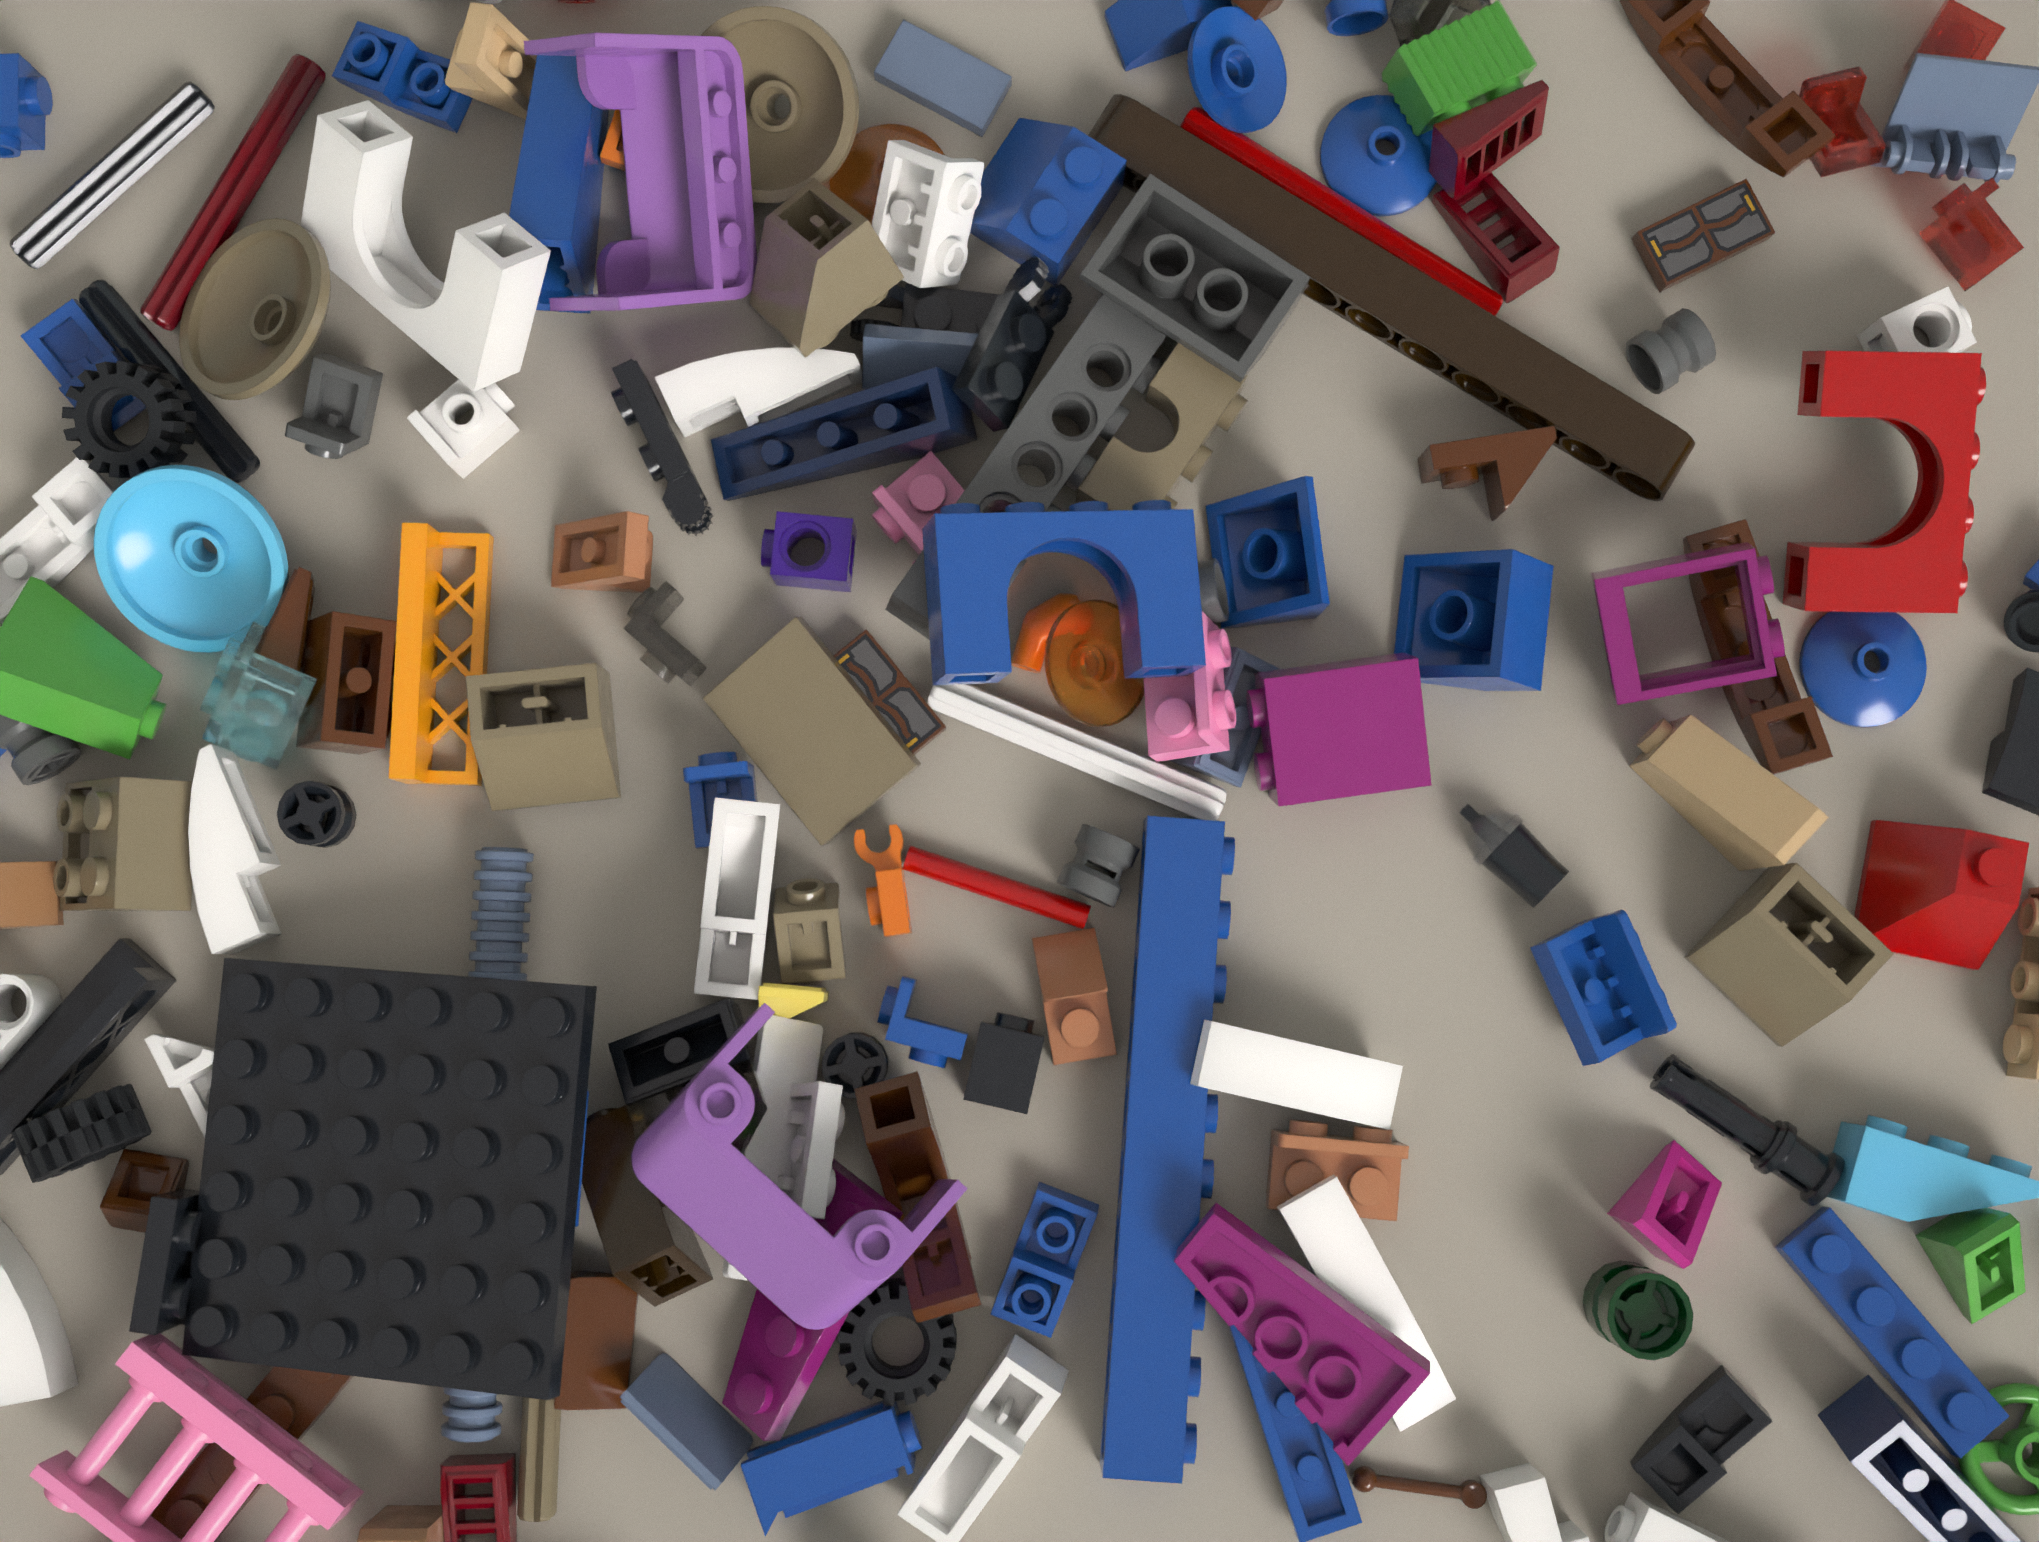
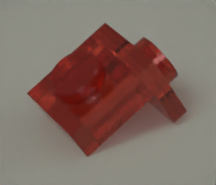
(1958, 33)
(1837, 103)
(1970, 234)

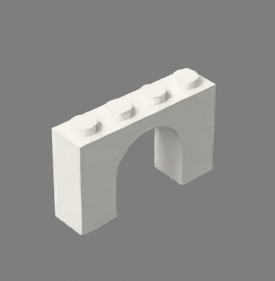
(495, 271)

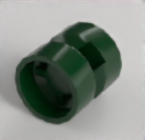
(1638, 1310)

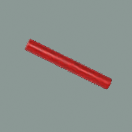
(996, 887)

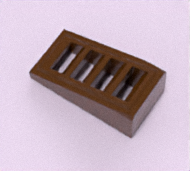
(287, 631)

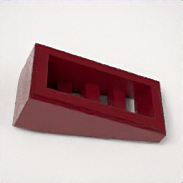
(1486, 137)
(1515, 266)
(479, 1468)

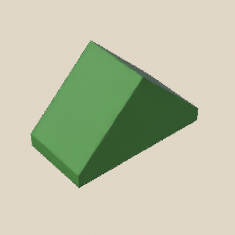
(1977, 1259)

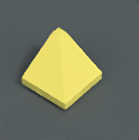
(790, 999)

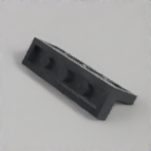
(78, 1038)

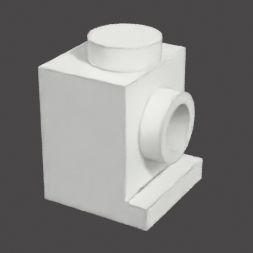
(472, 443)

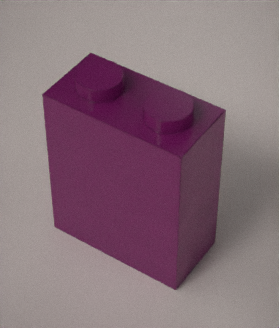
(1340, 729)

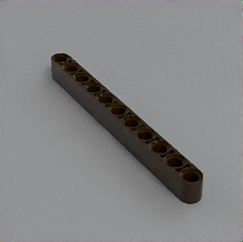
(1407, 306)

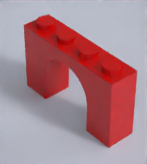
(1921, 557)

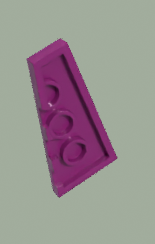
(1319, 1344)
(778, 1355)

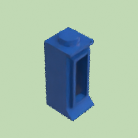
(830, 1460)

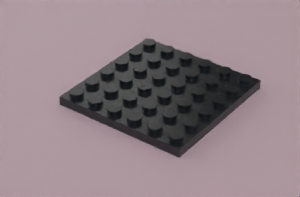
(392, 1175)

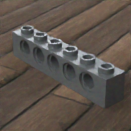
(1106, 340)

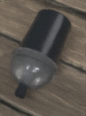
(1512, 853)

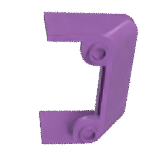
(682, 168)
(752, 1222)

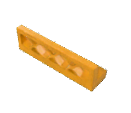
(418, 646)

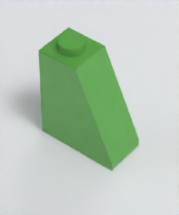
(74, 675)

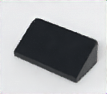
(674, 1050)

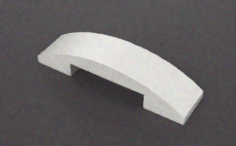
(53, 534)

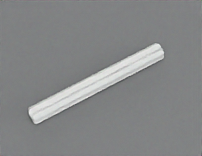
(1079, 749)

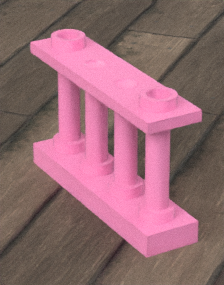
(210, 1415)

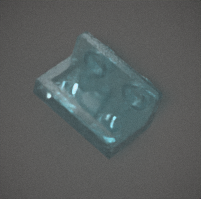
(256, 703)

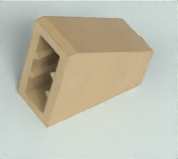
(1725, 794)

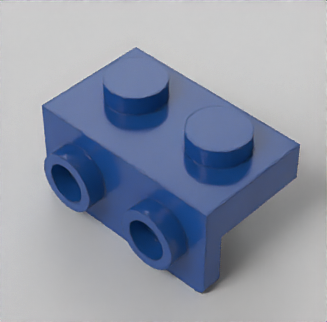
(1603, 986)

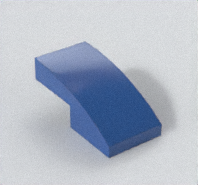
(73, 342)

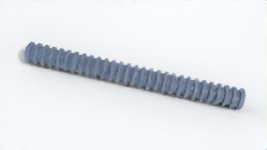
(500, 957)

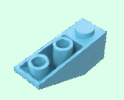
(1921, 1180)

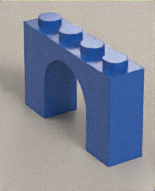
(1139, 551)

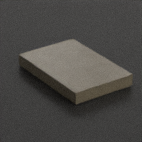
(811, 730)

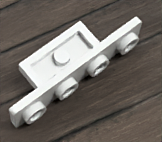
(801, 1120)

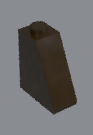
(640, 1234)

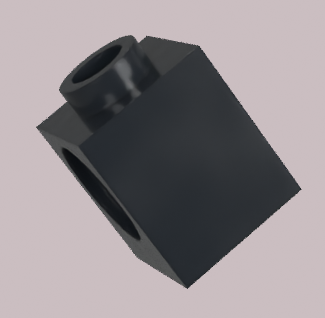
(1005, 1063)

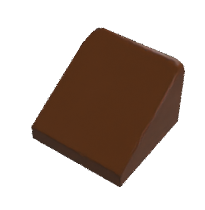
(133, 1184)

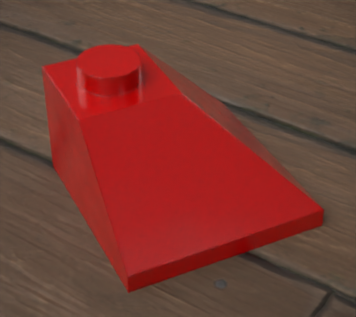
(1939, 890)

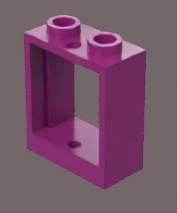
(1763, 635)

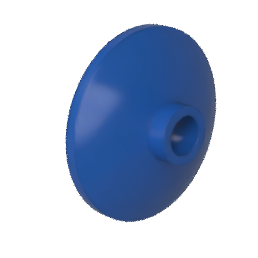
(1237, 70)
(1363, 175)
(1836, 672)

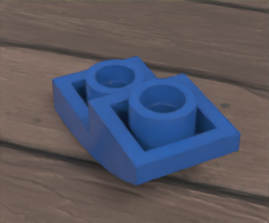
(400, 76)
(1044, 1259)

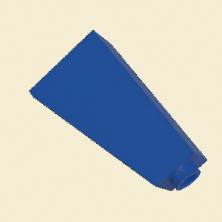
(561, 177)

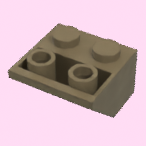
(818, 268)
(544, 736)
(124, 845)
(1788, 953)

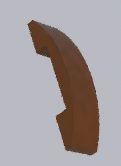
(1726, 86)
(1769, 711)

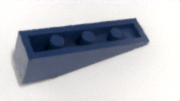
(845, 435)
(1911, 1468)

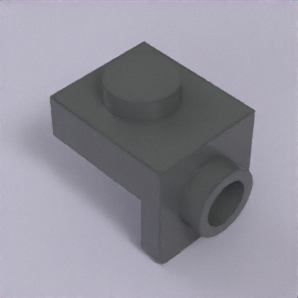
(337, 407)

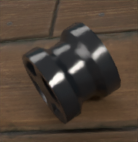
(302, 815)
(853, 1064)

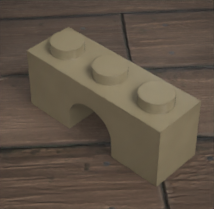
(1195, 401)

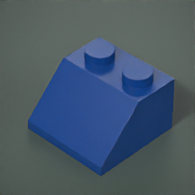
(1046, 194)
(1476, 618)

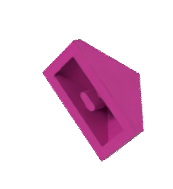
(1669, 1205)

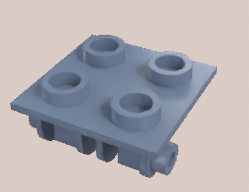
(1957, 117)

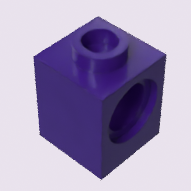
(835, 567)

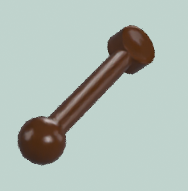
(1469, 1492)

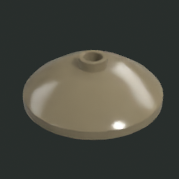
(803, 62)
(255, 309)

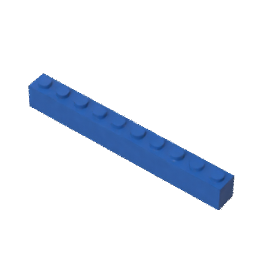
(1163, 1151)

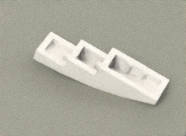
(1349, 1262)

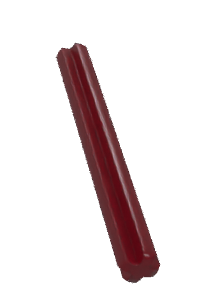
(234, 189)

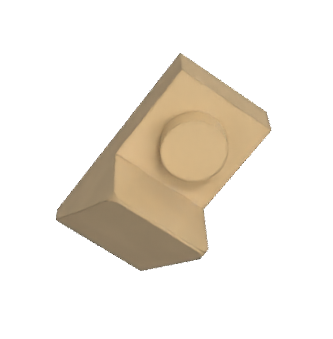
(492, 61)

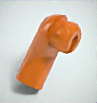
(1035, 630)

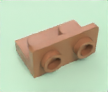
(1364, 1165)

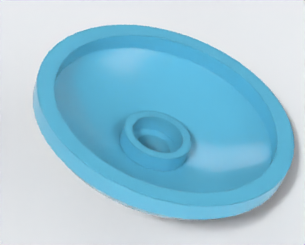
(164, 576)

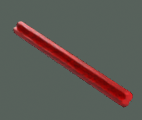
(1338, 207)

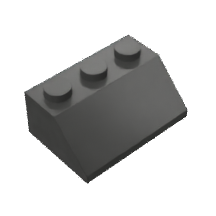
(1195, 278)

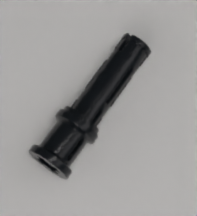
(1770, 1144)

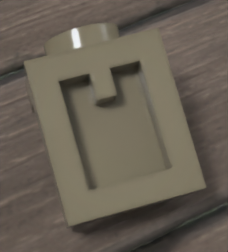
(809, 931)

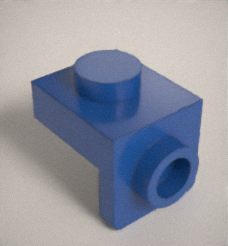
(23, 106)
(716, 777)
(928, 1041)

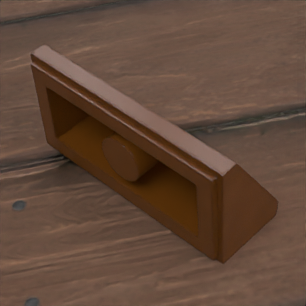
(597, 1342)

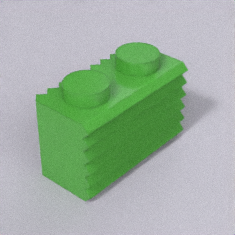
(1458, 67)

